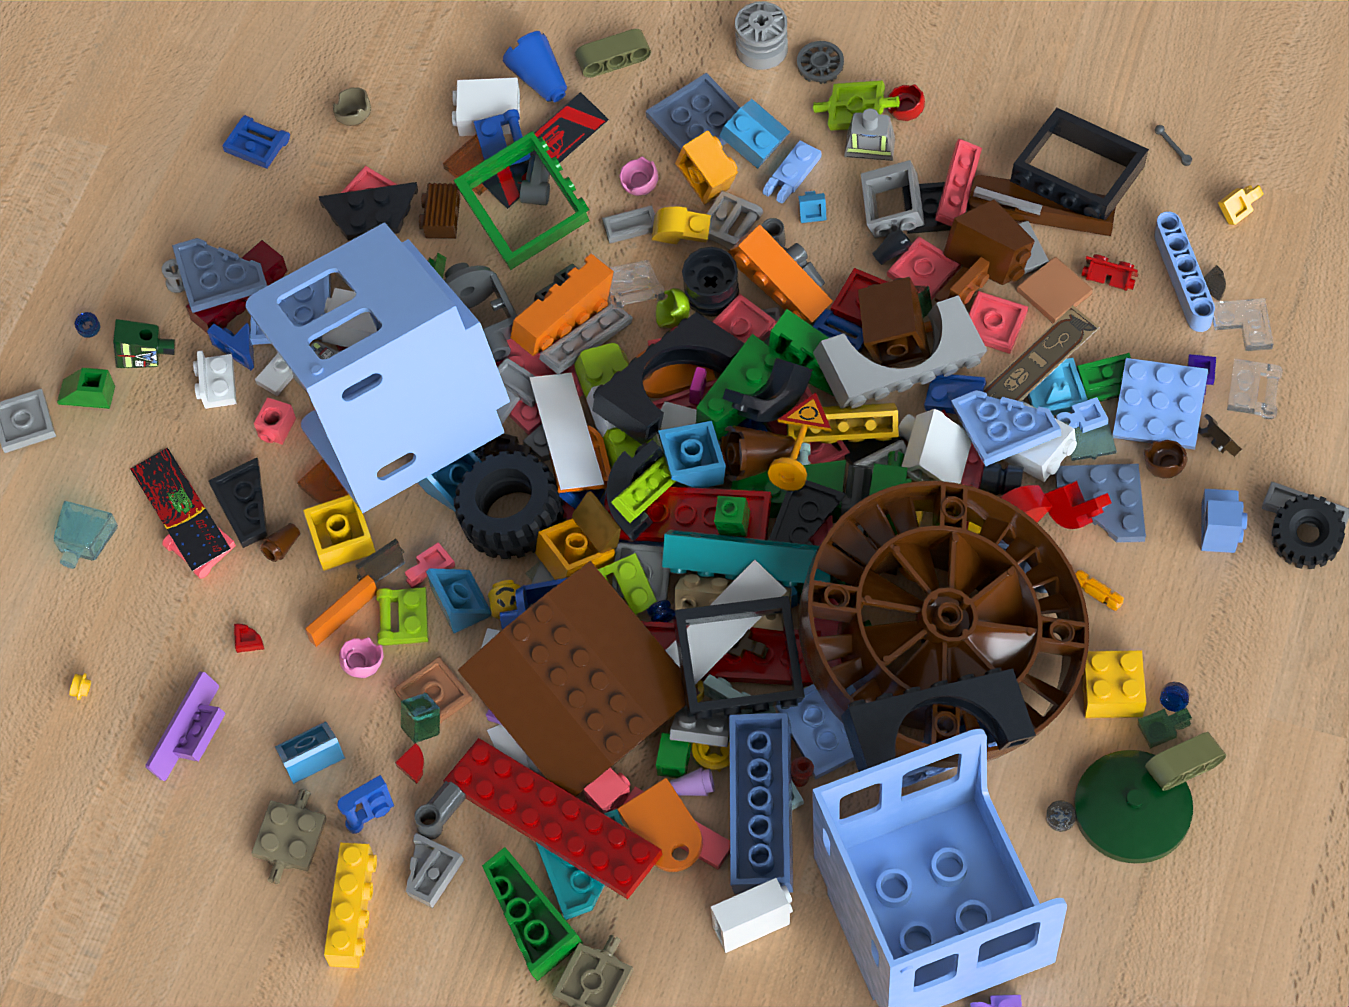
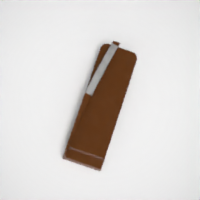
(1034, 207)

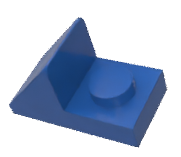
(237, 345)

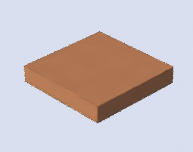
(1054, 289)
(439, 684)

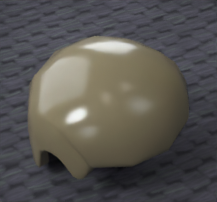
(352, 107)

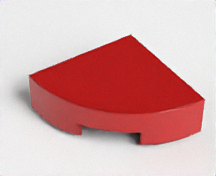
(247, 639)
(412, 763)

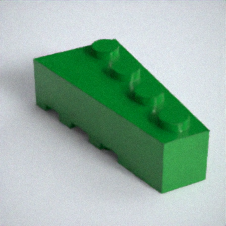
(796, 342)
(744, 374)
(827, 474)
(535, 923)

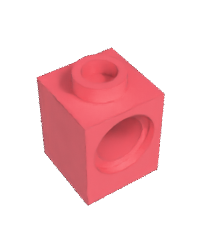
(272, 412)
(608, 791)

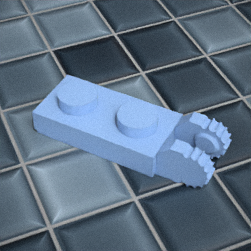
(792, 171)

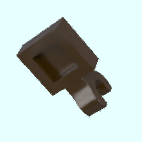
(1221, 439)
(505, 443)
(751, 646)

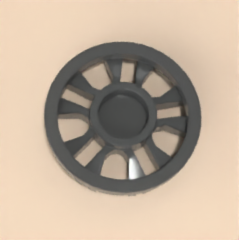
(820, 62)

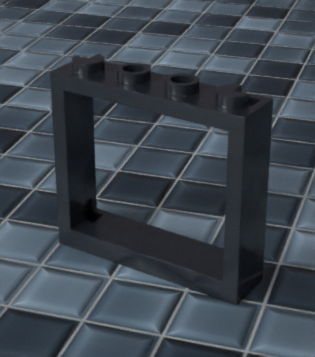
(1089, 137)
(732, 611)

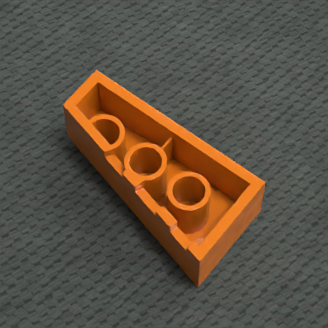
(779, 275)
(564, 307)

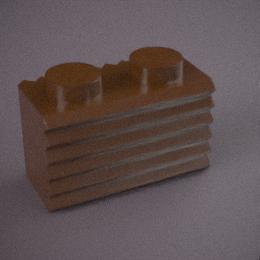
(440, 211)

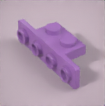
(189, 728)

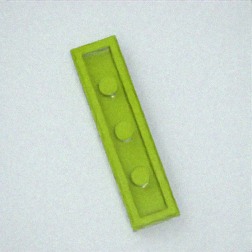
(644, 490)

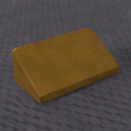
(597, 523)

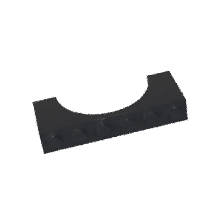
(692, 342)
(990, 698)

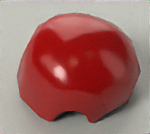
(911, 102)

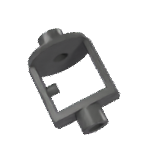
(473, 287)

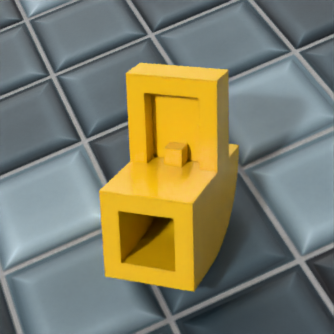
(677, 223)

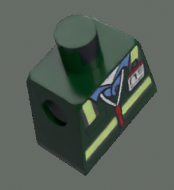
(139, 344)

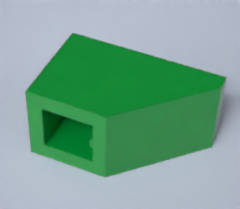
(87, 389)

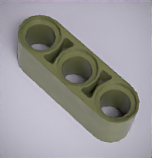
(612, 53)
(1185, 761)

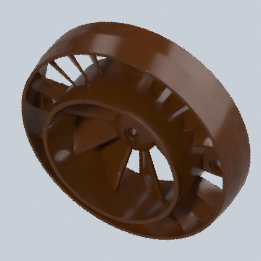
(987, 632)

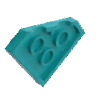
(572, 887)

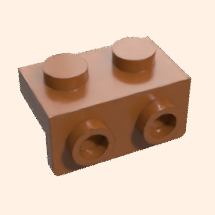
(965, 282)

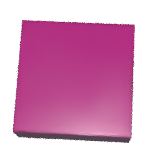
(698, 386)

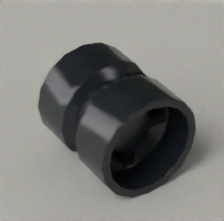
(999, 480)

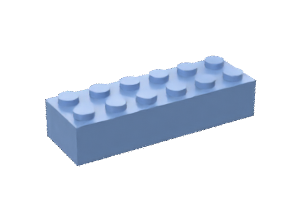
(760, 801)

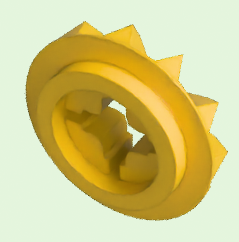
(712, 761)

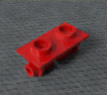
(1120, 273)

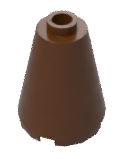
(752, 451)

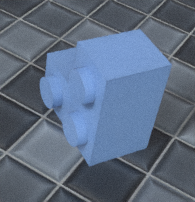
(1222, 520)

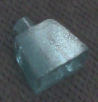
(82, 533)

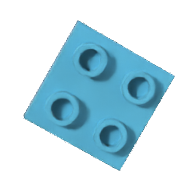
(1059, 389)

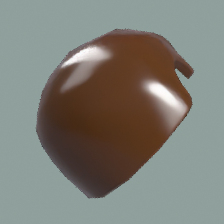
(1165, 458)

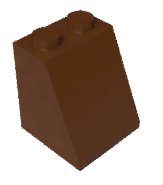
(993, 236)
(893, 323)

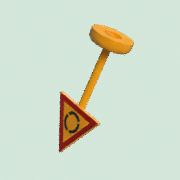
(788, 472)

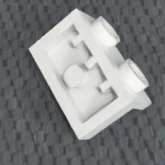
(216, 380)

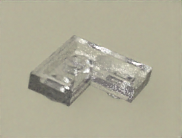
(1250, 316)

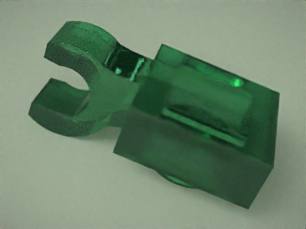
(1161, 728)

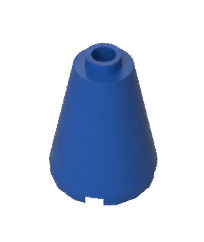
(537, 66)

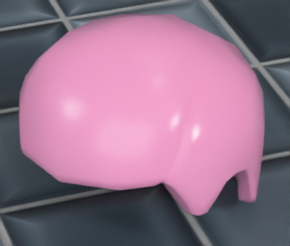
(639, 176)
(360, 657)

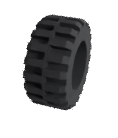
(497, 478)

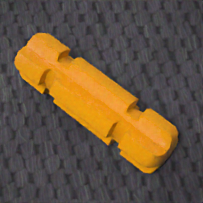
(1099, 590)

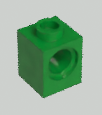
(732, 516)
(672, 757)

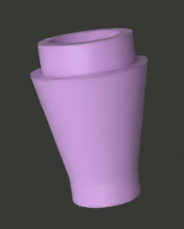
(694, 783)

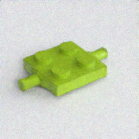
(854, 98)

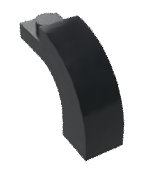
(777, 396)
(622, 475)

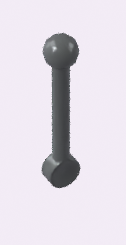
(1186, 159)

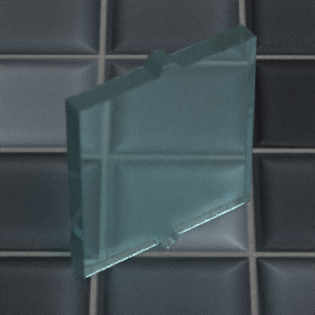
(1093, 443)

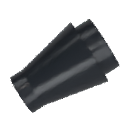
(892, 246)

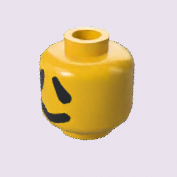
(502, 597)

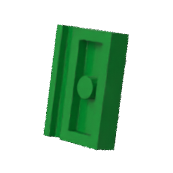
(1103, 377)

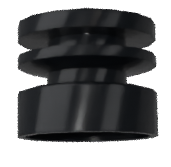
(710, 280)

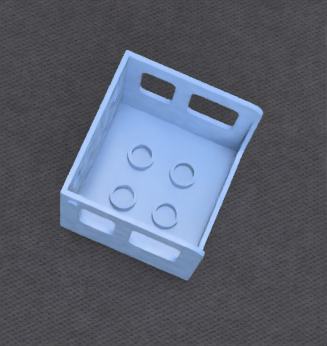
(408, 388)
(931, 882)

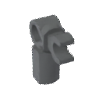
(799, 255)

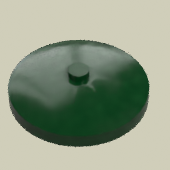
(1128, 812)

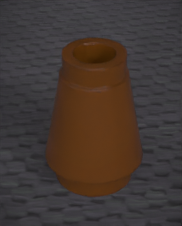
(280, 542)

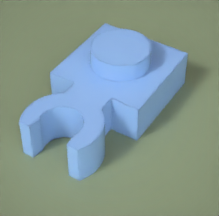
(1085, 415)

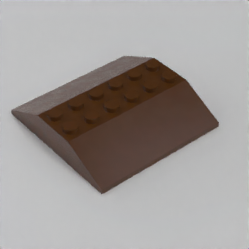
(577, 680)

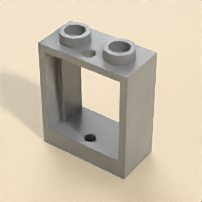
(888, 179)

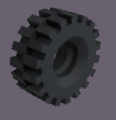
(1308, 511)

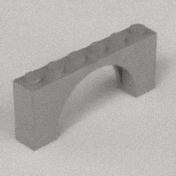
(858, 379)

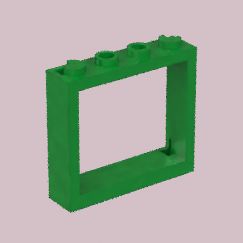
(502, 160)

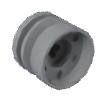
(761, 35)

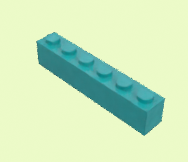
(733, 555)

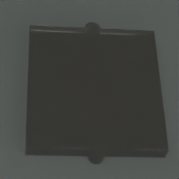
(381, 562)

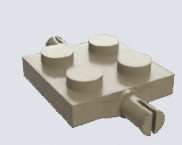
(289, 836)
(593, 977)

